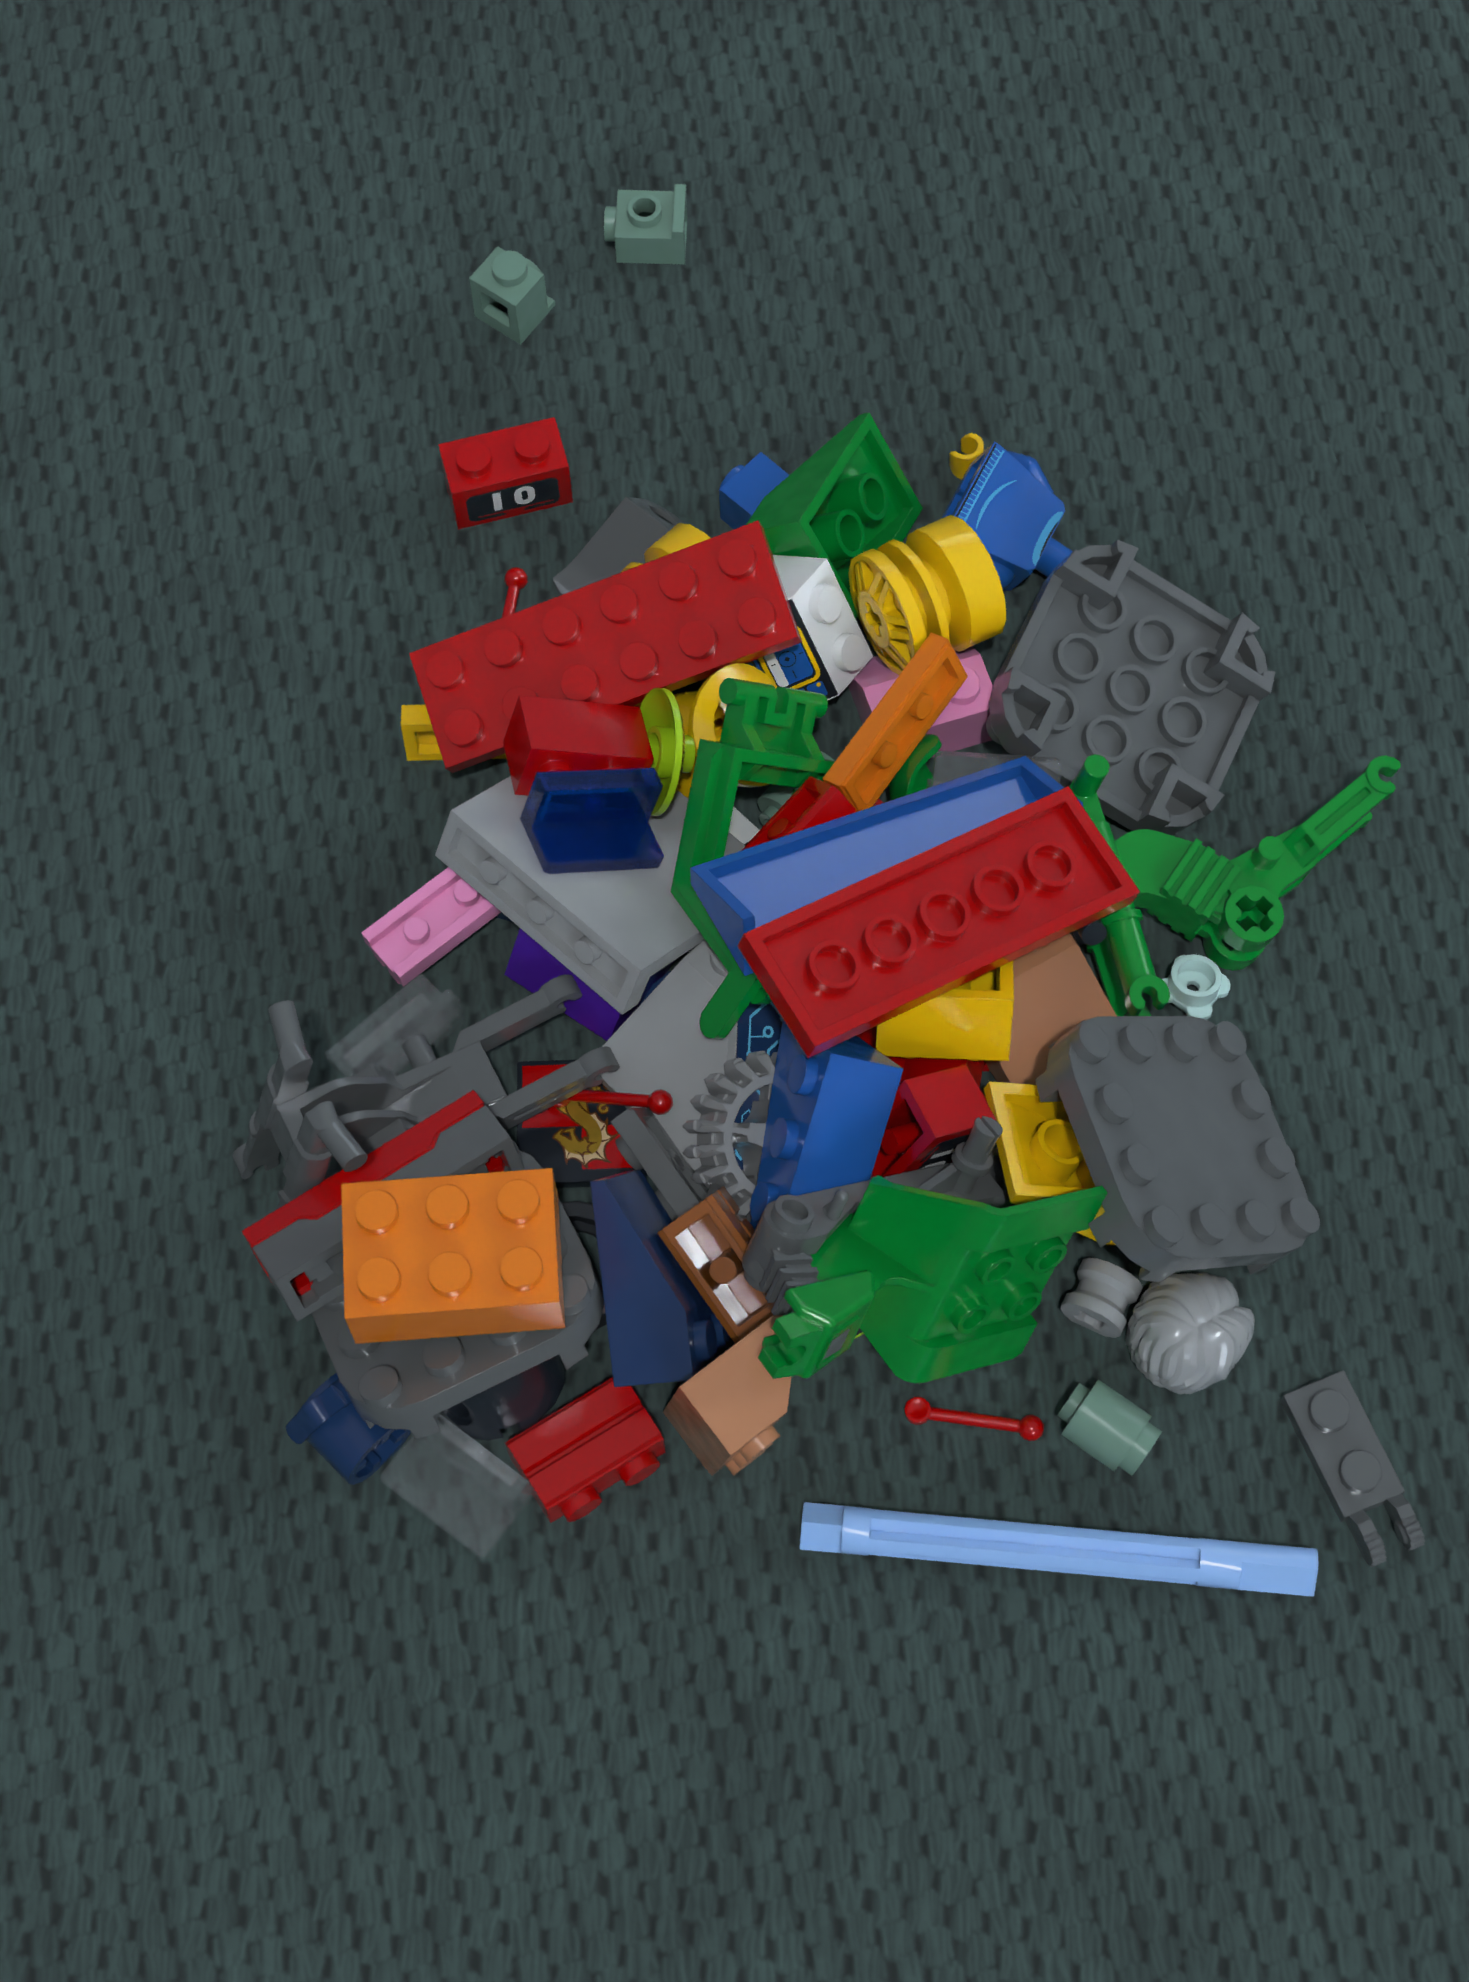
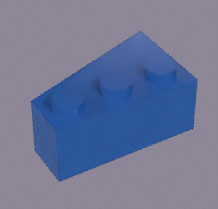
(823, 1118)

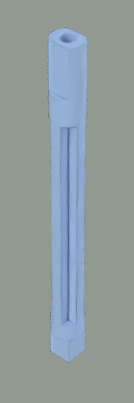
(1060, 1549)

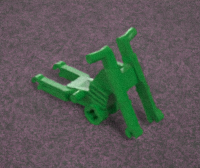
(1208, 892)

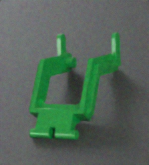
(761, 741)

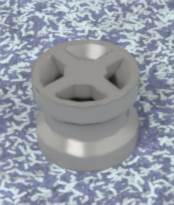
(1101, 1297)

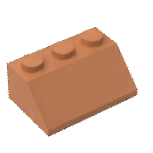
(731, 1406)

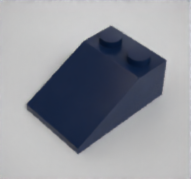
(652, 1309)

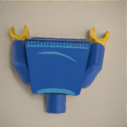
(1009, 509)

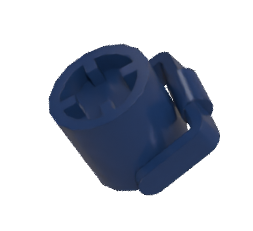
(341, 1435)

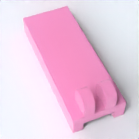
(428, 925)

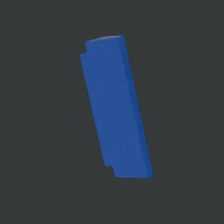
(815, 862)

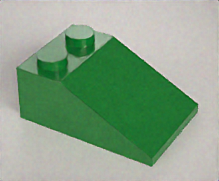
(841, 502)

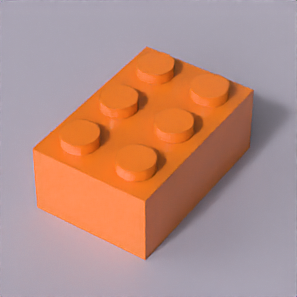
(452, 1256)

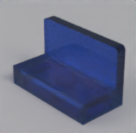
(593, 820)

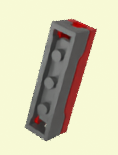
(304, 1239)

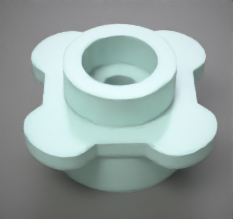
(1203, 974)

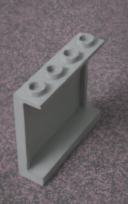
(598, 924)

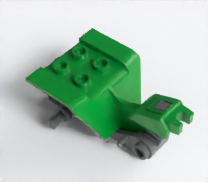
(916, 1260)

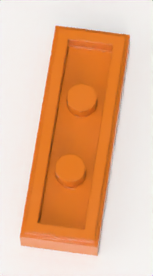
(898, 723)

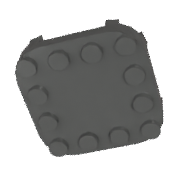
(1133, 675)
(1179, 1143)
(415, 1379)

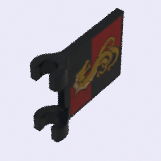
(571, 1139)

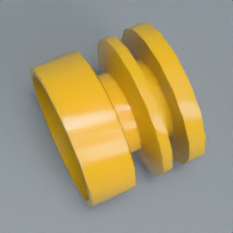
(928, 585)

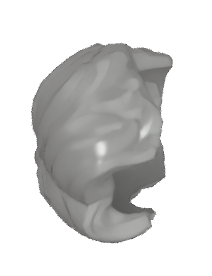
(1188, 1331)

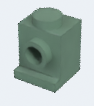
(648, 226)
(516, 284)

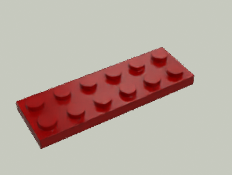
(609, 641)
(936, 920)

